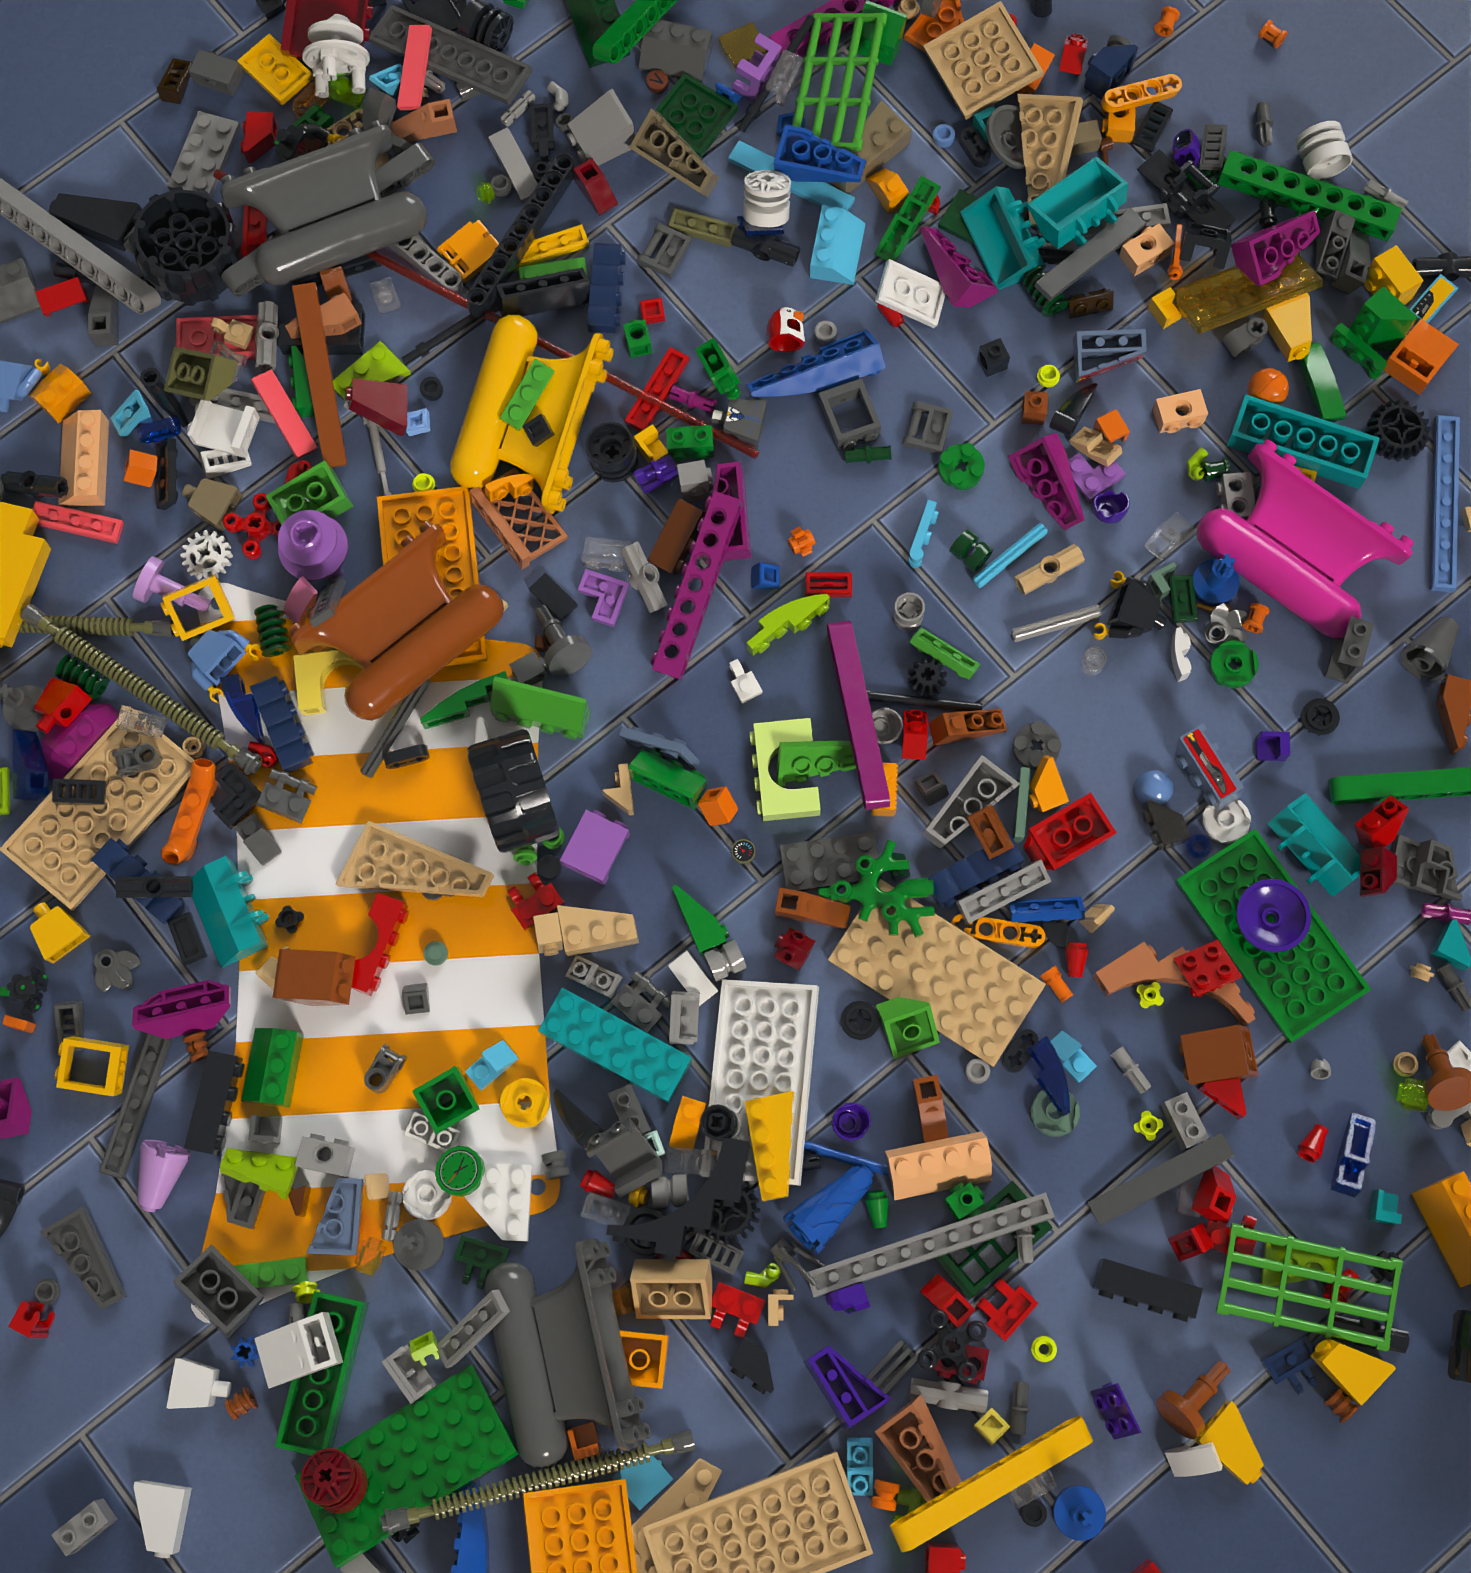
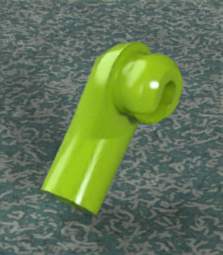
(1194, 464)
(765, 1278)

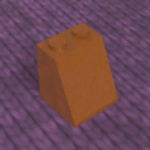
(314, 977)
(1218, 1055)

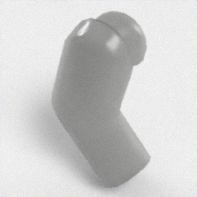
(561, 96)

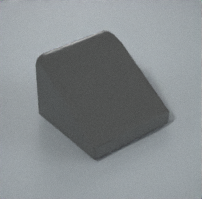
(932, 788)
(416, 998)

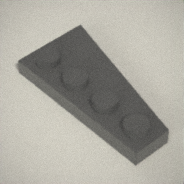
(84, 1252)

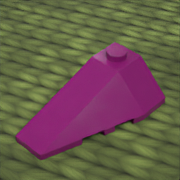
(1270, 250)
(958, 279)
(1049, 476)
(14, 1109)

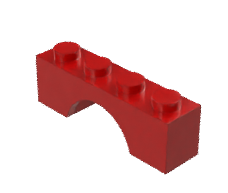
(388, 916)

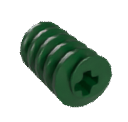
(1047, 307)
(270, 631)
(79, 674)

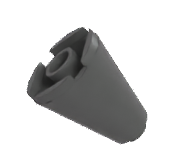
(1431, 650)

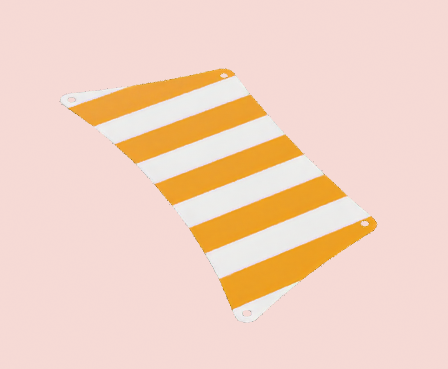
(476, 997)

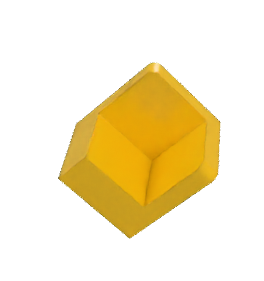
(1163, 308)
(650, 444)

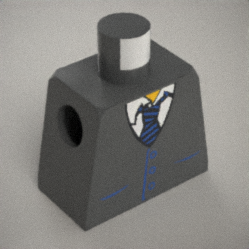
(743, 420)

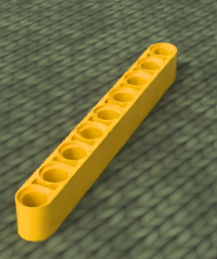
(990, 1483)

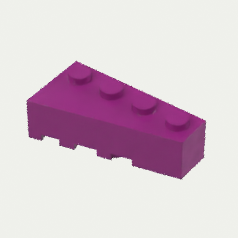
(731, 482)

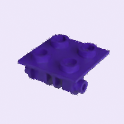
(1115, 1411)

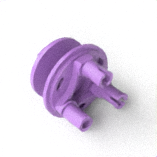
(312, 546)

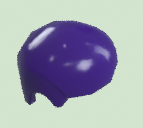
(1110, 506)
(851, 1121)

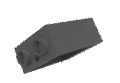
(843, 394)

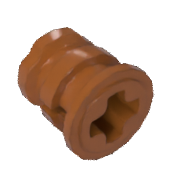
(196, 1046)
(241, 1403)
(1341, 1405)

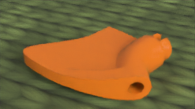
(1175, 268)

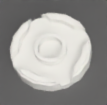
(1226, 824)
(424, 1196)

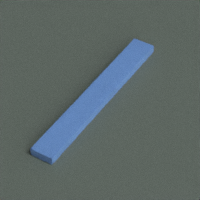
(1445, 504)

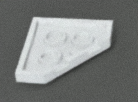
(505, 1200)

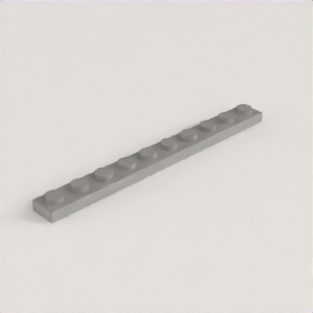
(931, 1244)

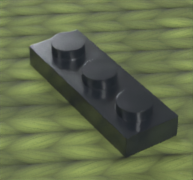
(166, 474)

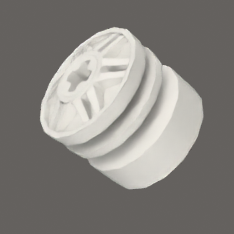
(1324, 150)
(766, 198)

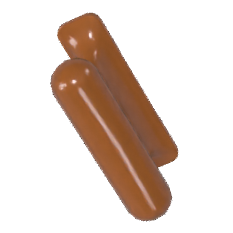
(402, 625)

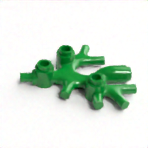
(870, 895)

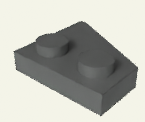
(242, 1201)

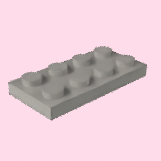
(204, 152)

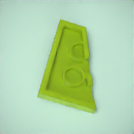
(374, 365)
(264, 1169)
(1299, 1258)

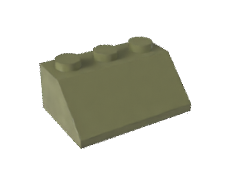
(198, 374)

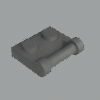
(670, 253)
(935, 428)

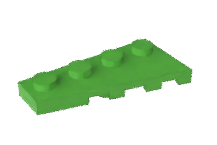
(812, 758)

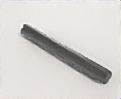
(392, 731)

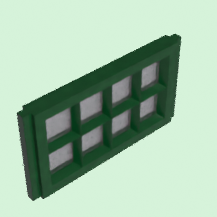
(980, 1263)

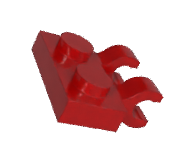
(540, 903)
(1220, 1235)
(736, 1303)
(1011, 1312)

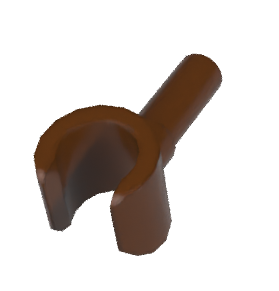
(1106, 144)
(541, 643)

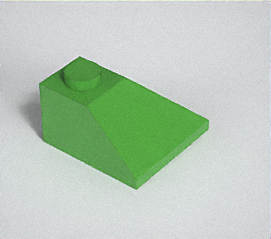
(907, 1025)

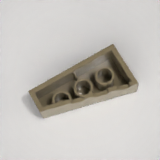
(882, 139)
(669, 151)

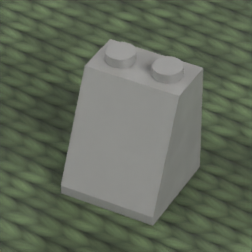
(601, 130)

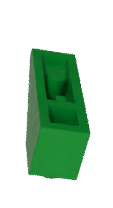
(701, 924)

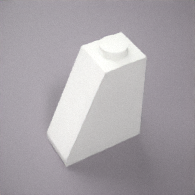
(162, 1515)

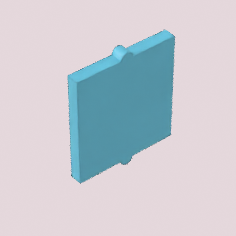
(644, 1480)

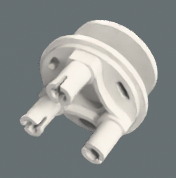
(336, 53)

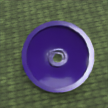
(1286, 906)

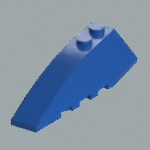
(833, 366)
(473, 1541)

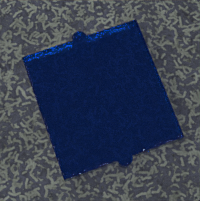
(751, 230)

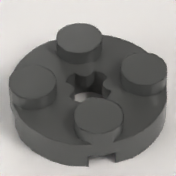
(1039, 733)

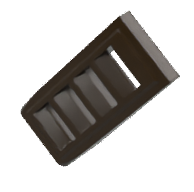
(175, 92)

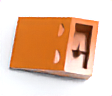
(1420, 356)

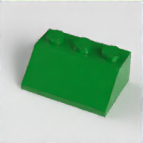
(1383, 321)
(668, 778)
(272, 1067)

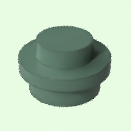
(435, 953)

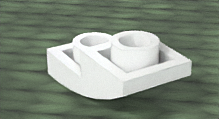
(1179, 647)
(692, 976)
(421, 1130)
(1193, 1460)

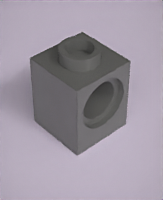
(529, 669)

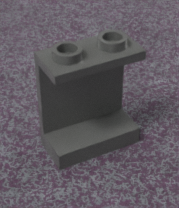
(1350, 651)
(626, 1156)

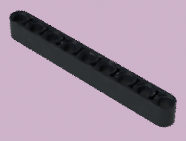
(539, 206)

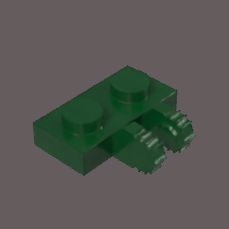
(479, 1254)

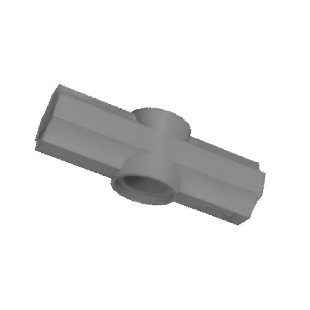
(266, 324)
(644, 577)
(949, 1395)

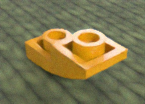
(517, 485)

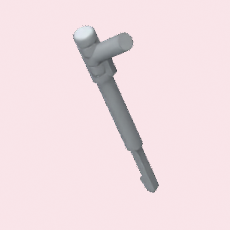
(377, 449)

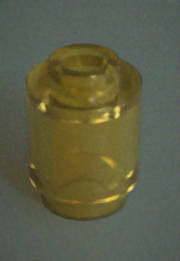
(370, 1256)

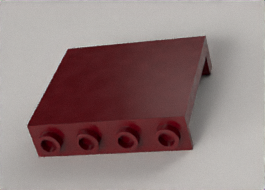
(304, 13)

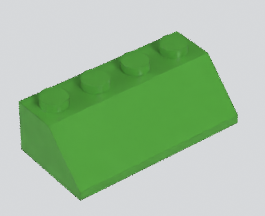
(539, 708)

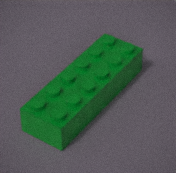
(318, 1398)

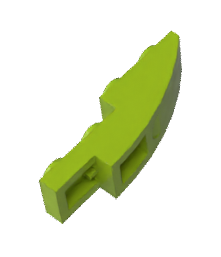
(795, 615)

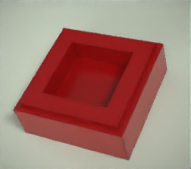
(652, 310)

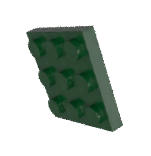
(696, 112)

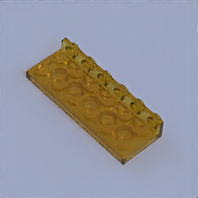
(1233, 295)

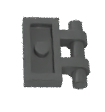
(285, 802)
(637, 1008)

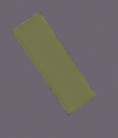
(702, 227)

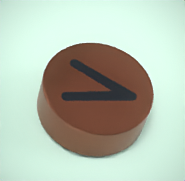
(657, 81)

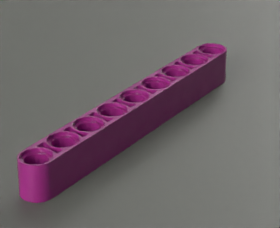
(858, 715)

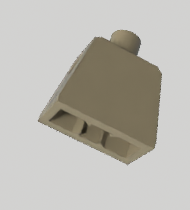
(212, 501)

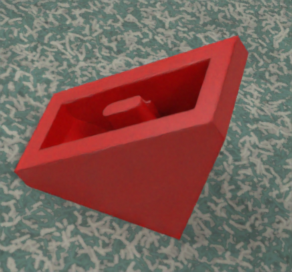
(1227, 1095)
(1191, 1242)

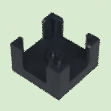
(1206, 236)

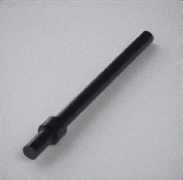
(754, 109)
(423, 349)
(923, 701)

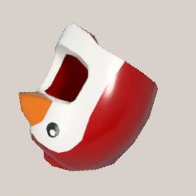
(785, 330)

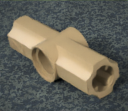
(1060, 562)

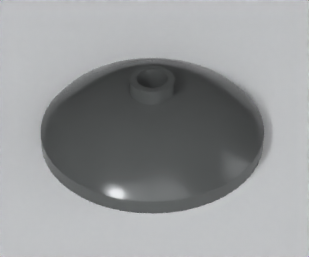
(1005, 136)

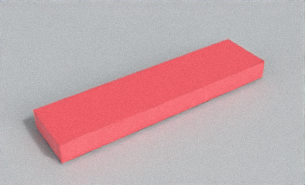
(414, 67)
(284, 414)
(78, 522)

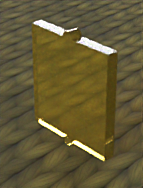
(740, 43)

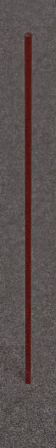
(556, 350)

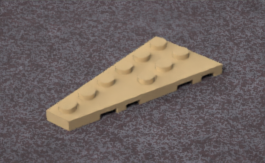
(1047, 139)
(398, 863)
(686, 1492)

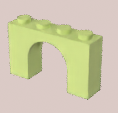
(776, 801)

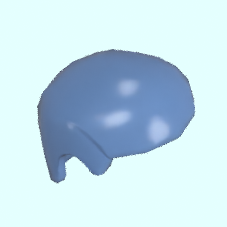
(1154, 786)

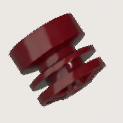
(343, 1490)

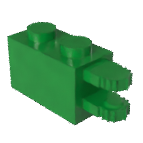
(719, 368)

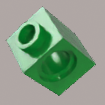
(639, 346)

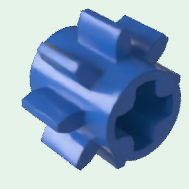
(241, 1347)

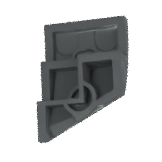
(1426, 867)

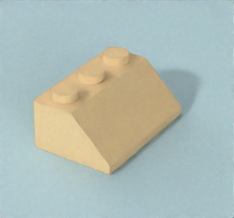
(672, 1289)

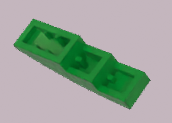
(908, 219)
(1322, 384)
(457, 705)

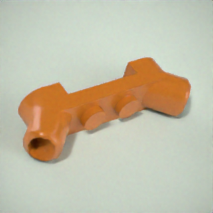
(199, 790)

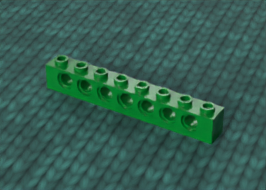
(1297, 198)

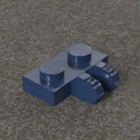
(1289, 1361)

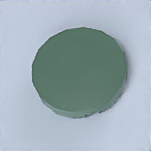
(1047, 1118)

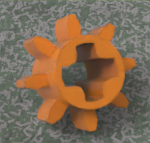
(801, 541)

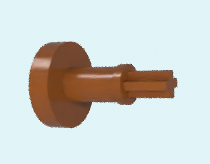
(1448, 1086)
(1182, 1411)

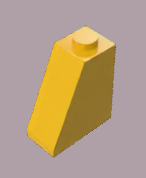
(1291, 326)
(1352, 1369)
(1233, 1443)

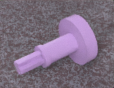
(152, 581)

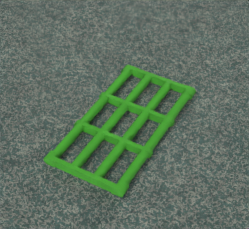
(850, 63)
(1335, 1279)

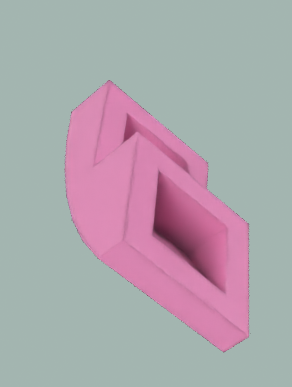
(301, 598)

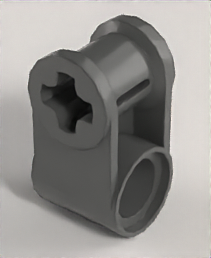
(1245, 337)
(131, 760)
(385, 1068)

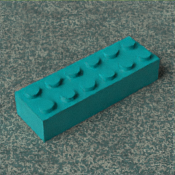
(1315, 443)
(615, 1045)

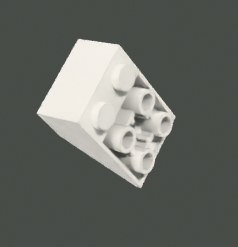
(298, 1349)

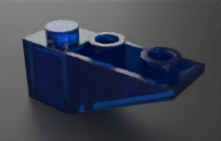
(29, 767)

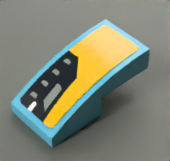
(1433, 299)

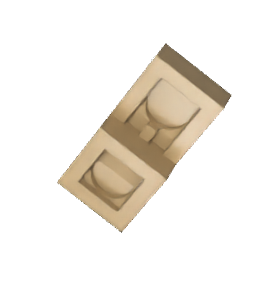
(1093, 446)

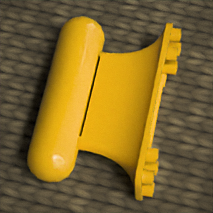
(563, 402)

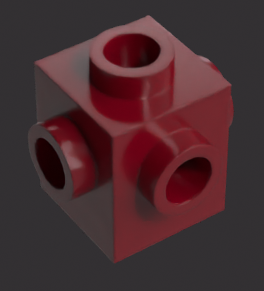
(793, 948)

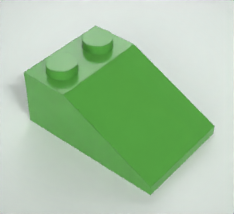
(312, 490)

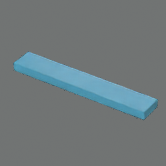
(814, 192)

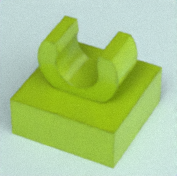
(424, 1346)

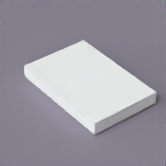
(910, 293)

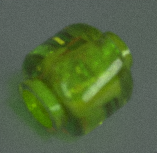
(1412, 1095)

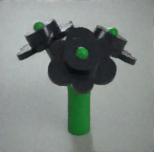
(25, 989)

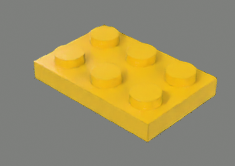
(276, 73)

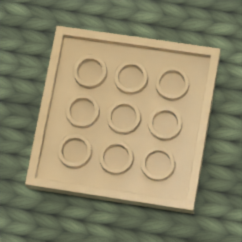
(983, 60)

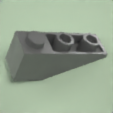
(1332, 243)
(1354, 264)
(103, 318)

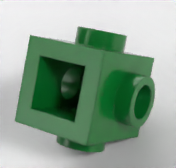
(956, 1205)

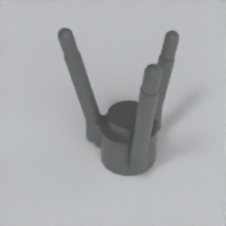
(785, 1252)

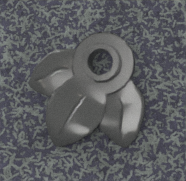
(1228, 625)
(118, 971)

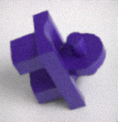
(656, 474)

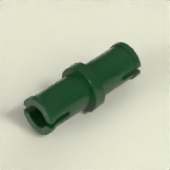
(868, 454)

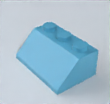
(837, 246)

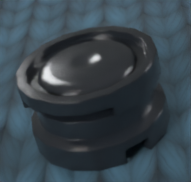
(719, 1122)

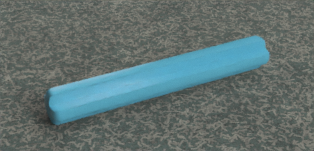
(1010, 555)

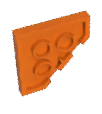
(928, 28)

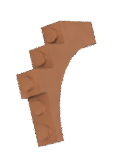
(1141, 966)

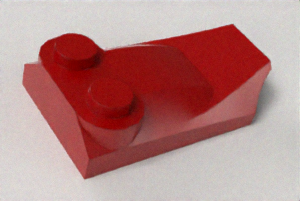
(1068, 833)

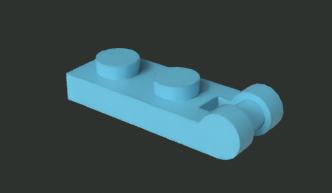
(923, 535)

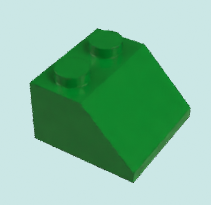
(891, 35)
(446, 1099)

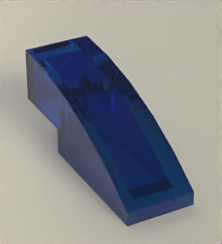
(243, 705)
(1052, 1075)
(1353, 1155)

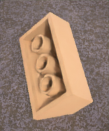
(84, 458)
(939, 1165)

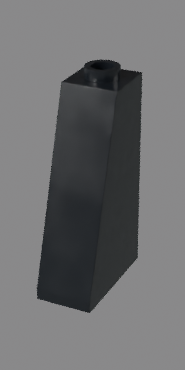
(96, 217)
(347, 344)

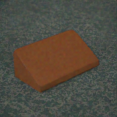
(990, 831)

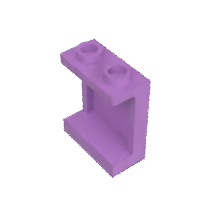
(594, 846)

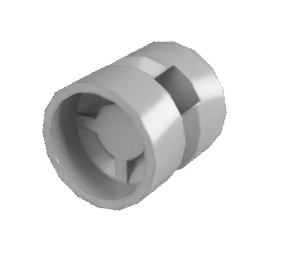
(908, 611)
(725, 960)
(669, 1191)

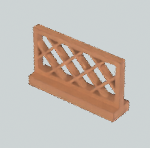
(505, 532)

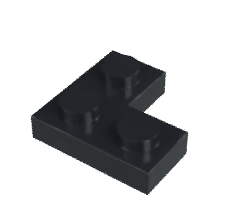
(242, 796)

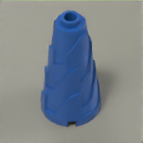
(821, 1214)

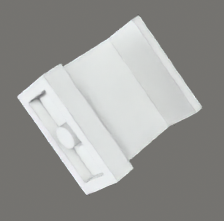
(223, 427)

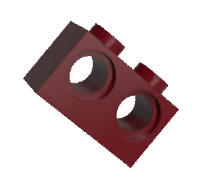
(970, 1351)

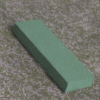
(1021, 804)

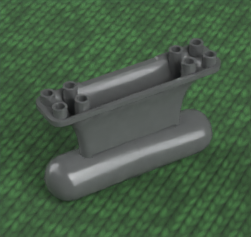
(325, 207)
(564, 1357)

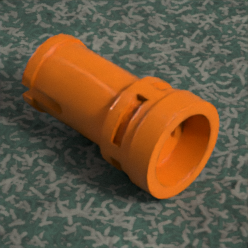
(1053, 979)

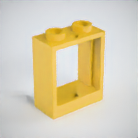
(220, 597)
(115, 1072)

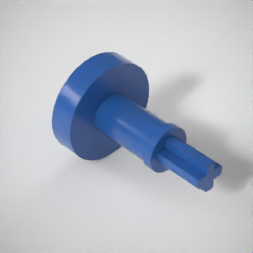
(1216, 581)
(1079, 1512)

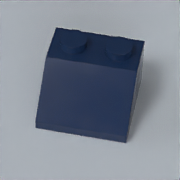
(1109, 68)

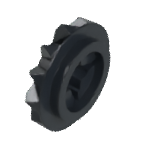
(1324, 707)
(868, 1012)

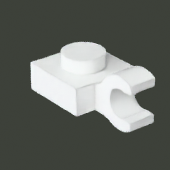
(745, 684)

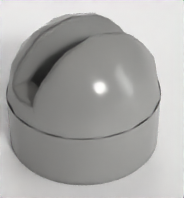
(1320, 1069)

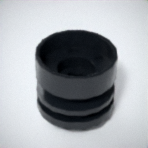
(486, 24)
(607, 441)

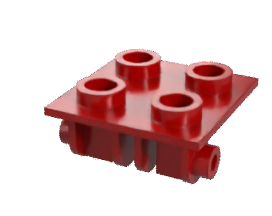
(1207, 968)

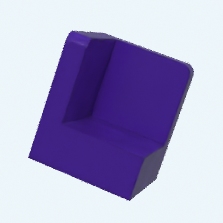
(1272, 746)

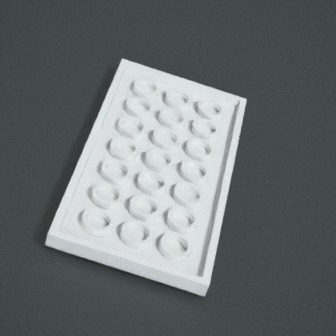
(761, 1052)

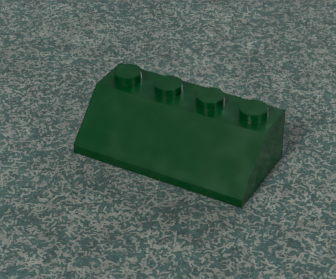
(591, 21)

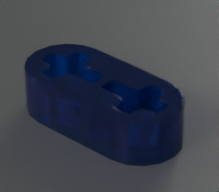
(159, 430)

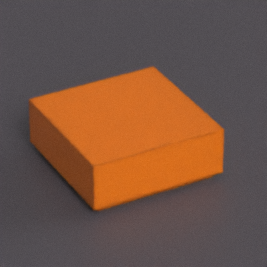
(18, 1024)

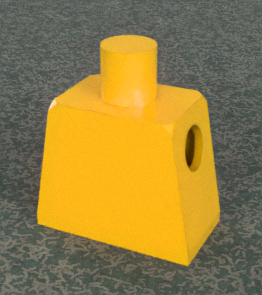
(56, 932)

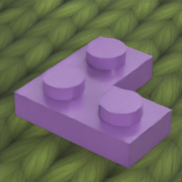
(1094, 481)
(608, 591)

